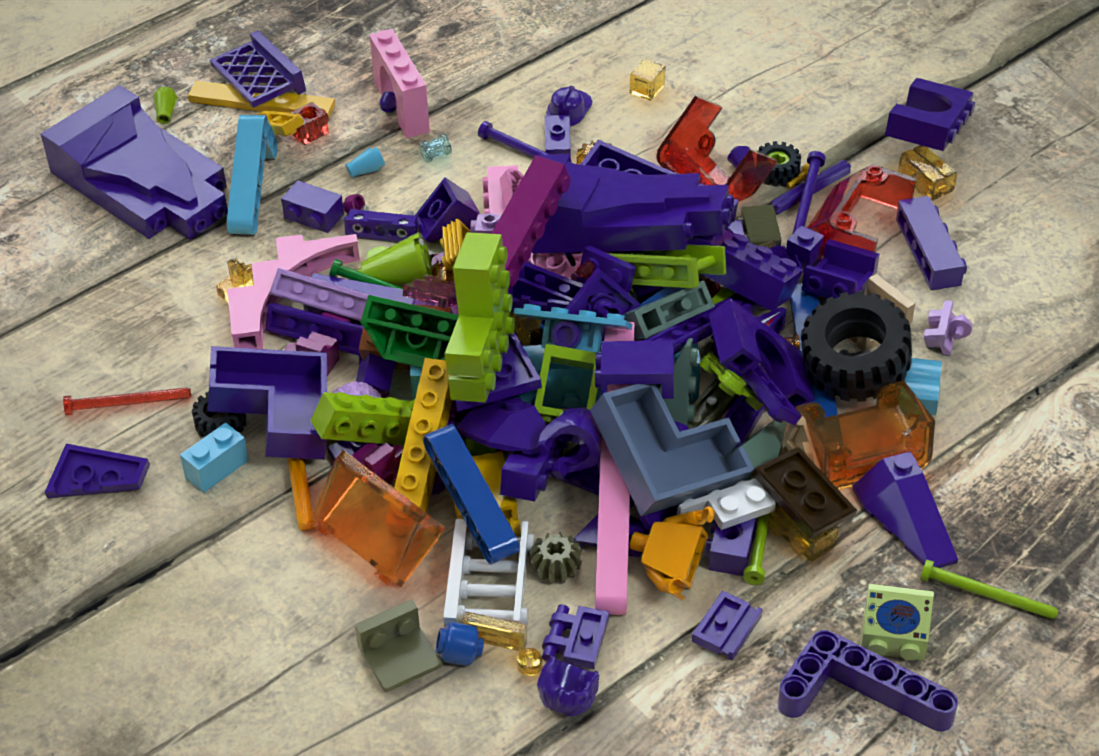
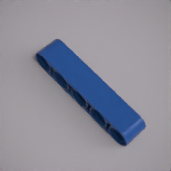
(471, 494)

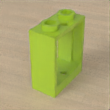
(568, 357)

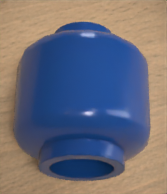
(459, 643)

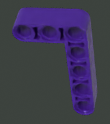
(865, 678)

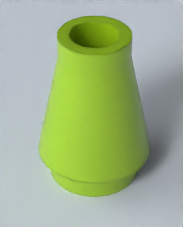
(165, 102)

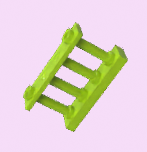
(675, 267)

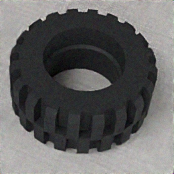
(856, 317)

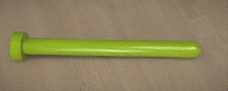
(755, 573)
(986, 590)

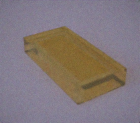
(498, 631)

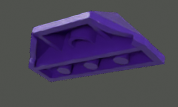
(505, 425)

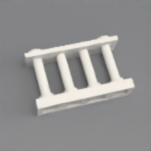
(462, 564)

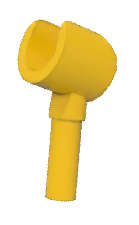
(802, 176)

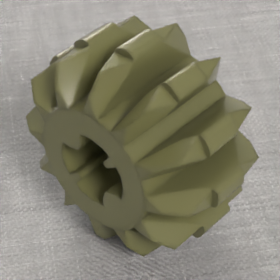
(555, 557)

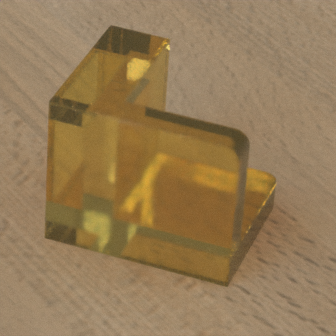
(647, 79)

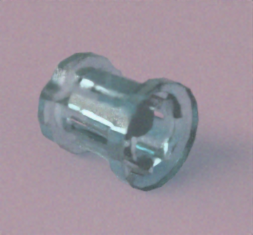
(435, 147)

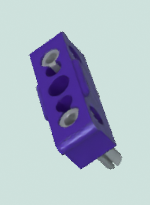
(380, 224)

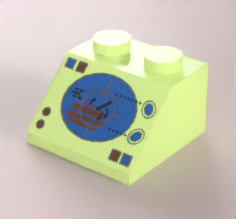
(897, 621)

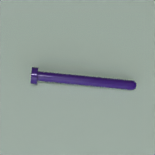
(486, 130)
(815, 160)

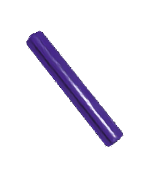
(823, 180)

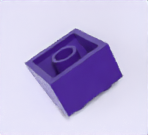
(443, 206)

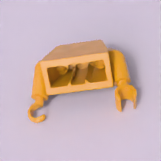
(673, 550)

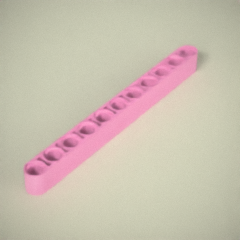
(612, 519)

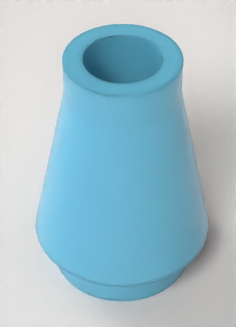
(366, 162)

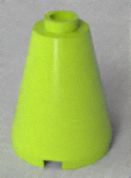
(400, 262)

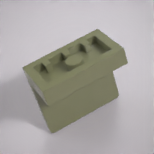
(396, 646)

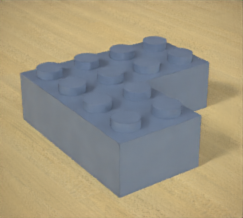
(657, 459)

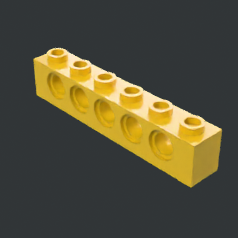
(429, 413)

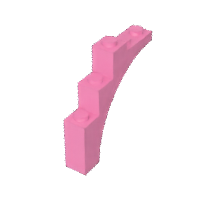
(250, 303)

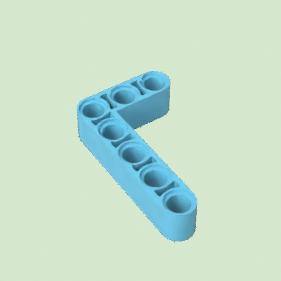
(253, 145)

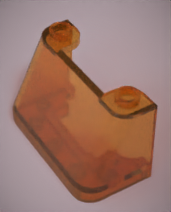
(859, 439)
(374, 520)

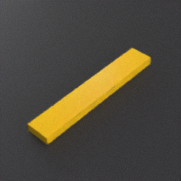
(227, 96)

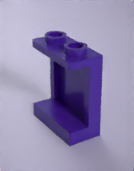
(840, 271)
(636, 364)

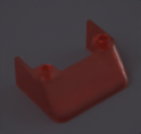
(691, 142)
(872, 183)

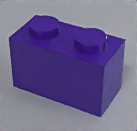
(312, 206)

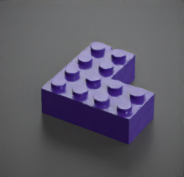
(275, 384)

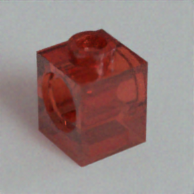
(314, 124)

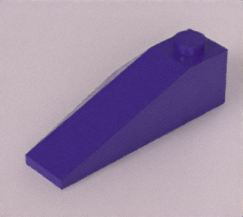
(903, 502)

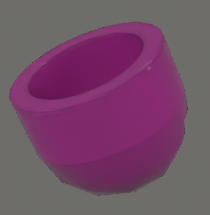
(353, 201)

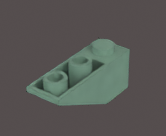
(684, 385)

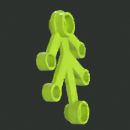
(730, 382)

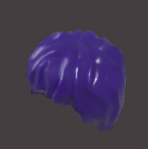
(567, 687)

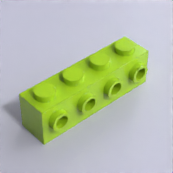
(362, 418)

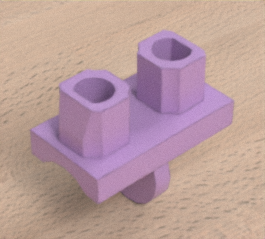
(946, 328)

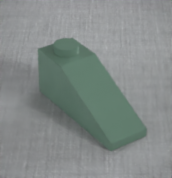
(669, 310)
(763, 444)

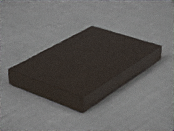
(804, 492)

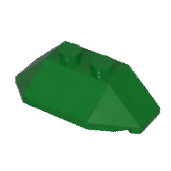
(407, 331)

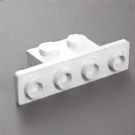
(733, 504)

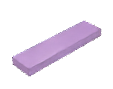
(319, 294)

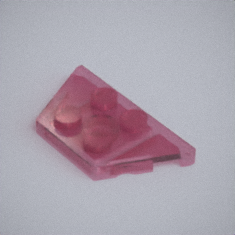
(432, 289)

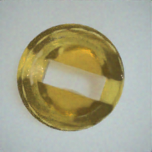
(529, 669)

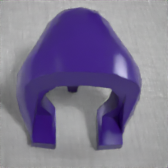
(573, 426)

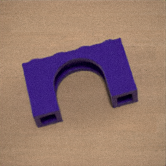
(931, 114)
(747, 341)

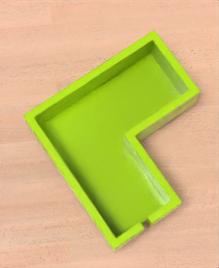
(483, 317)

